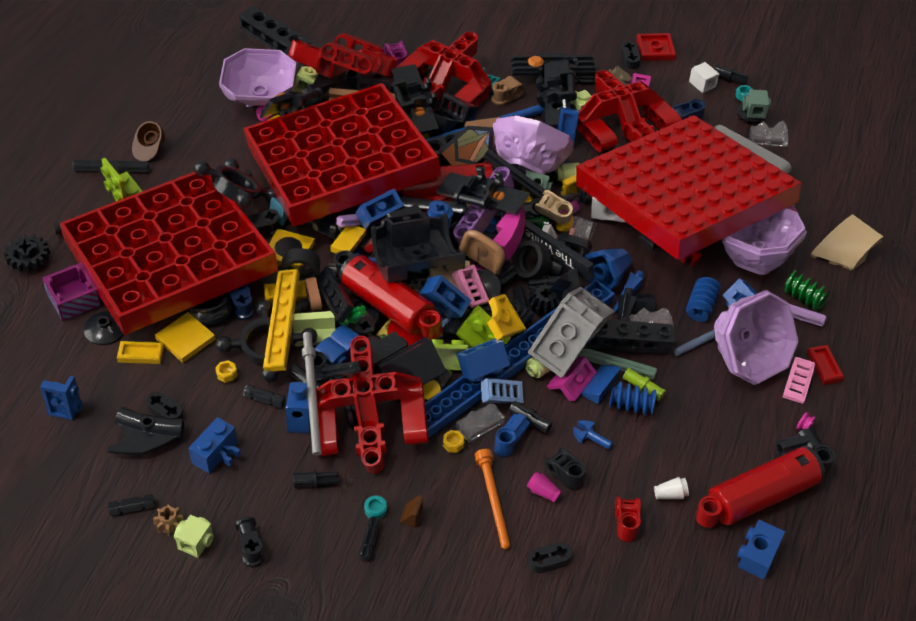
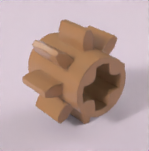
(167, 519)

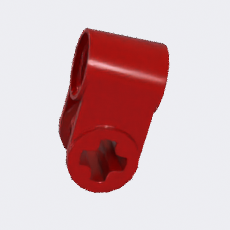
(627, 514)

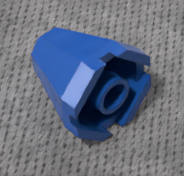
(609, 266)

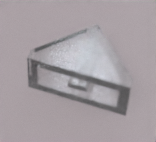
(582, 228)

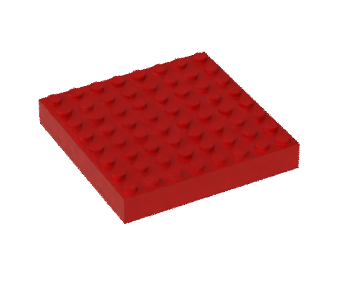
(341, 153)
(687, 186)
(167, 250)

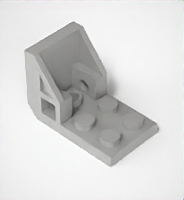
(569, 330)

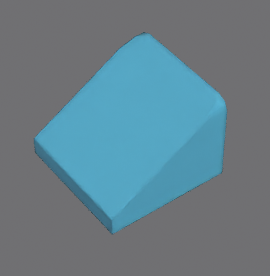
(275, 204)

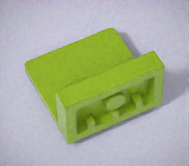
(120, 185)

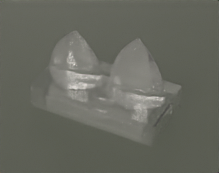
(774, 136)
(660, 316)
(480, 422)

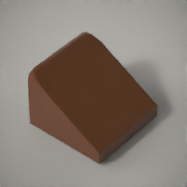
(412, 512)

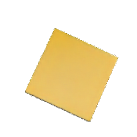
(185, 337)

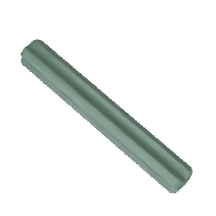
(611, 360)

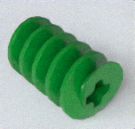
(806, 292)

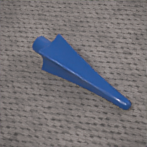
(633, 282)

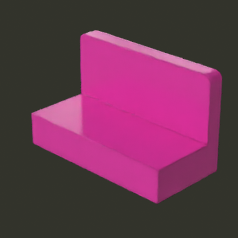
(575, 379)

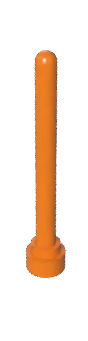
(484, 459)

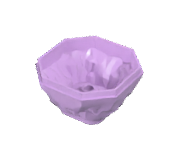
(531, 144)
(766, 242)
(757, 336)

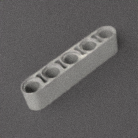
(760, 151)

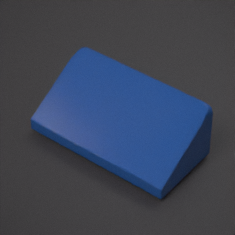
(601, 383)

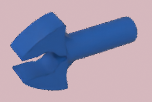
(590, 434)

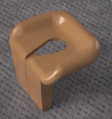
(483, 250)

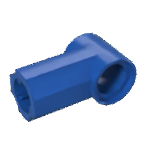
(510, 434)

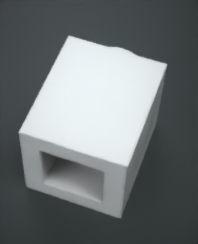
(704, 77)

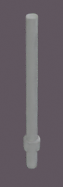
(309, 355)

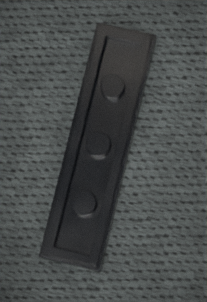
(334, 294)

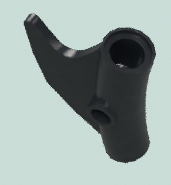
(145, 432)

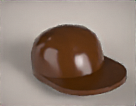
(147, 141)

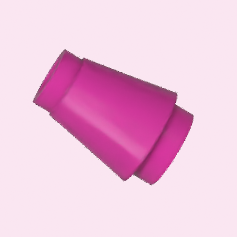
(543, 487)

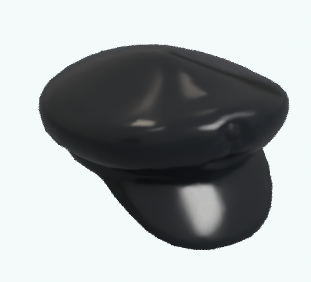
(213, 310)

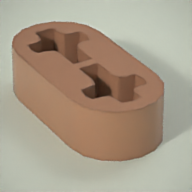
(313, 294)

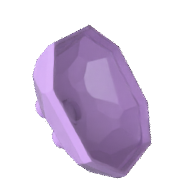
(257, 76)

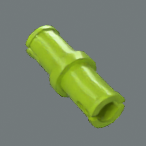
(637, 379)

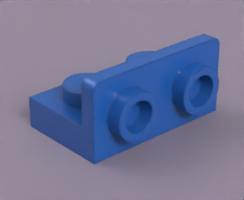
(61, 399)

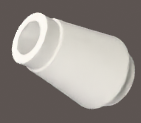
(672, 489)

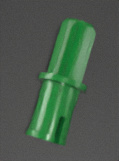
(355, 315)

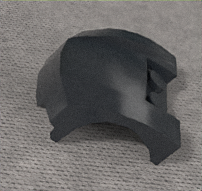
(412, 244)

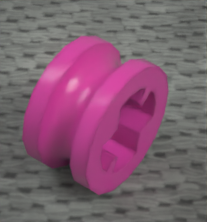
(806, 421)

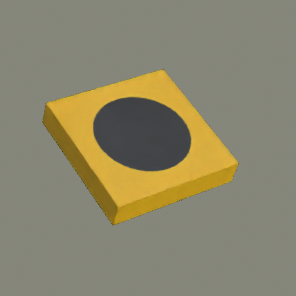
(285, 241)

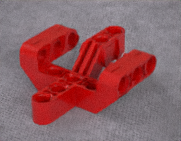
(337, 61)
(455, 62)
(615, 98)
(403, 387)

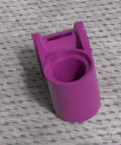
(396, 50)

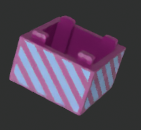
(71, 291)

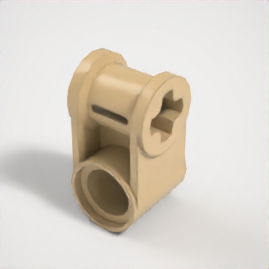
(551, 205)

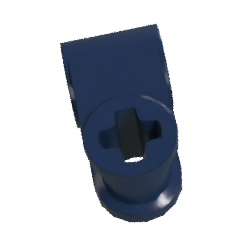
(690, 108)
(242, 302)

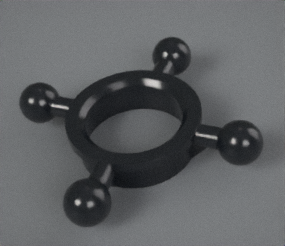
(233, 182)
(263, 308)

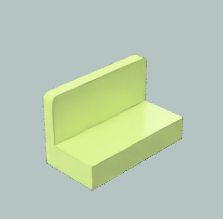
(320, 321)

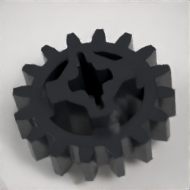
(26, 253)

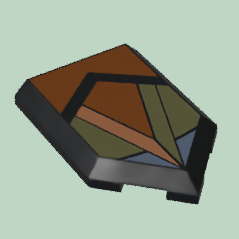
(469, 145)

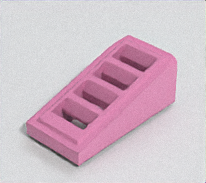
(474, 279)
(802, 368)

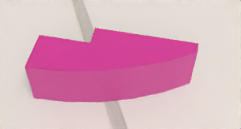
(510, 232)

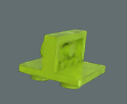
(476, 330)
(448, 352)

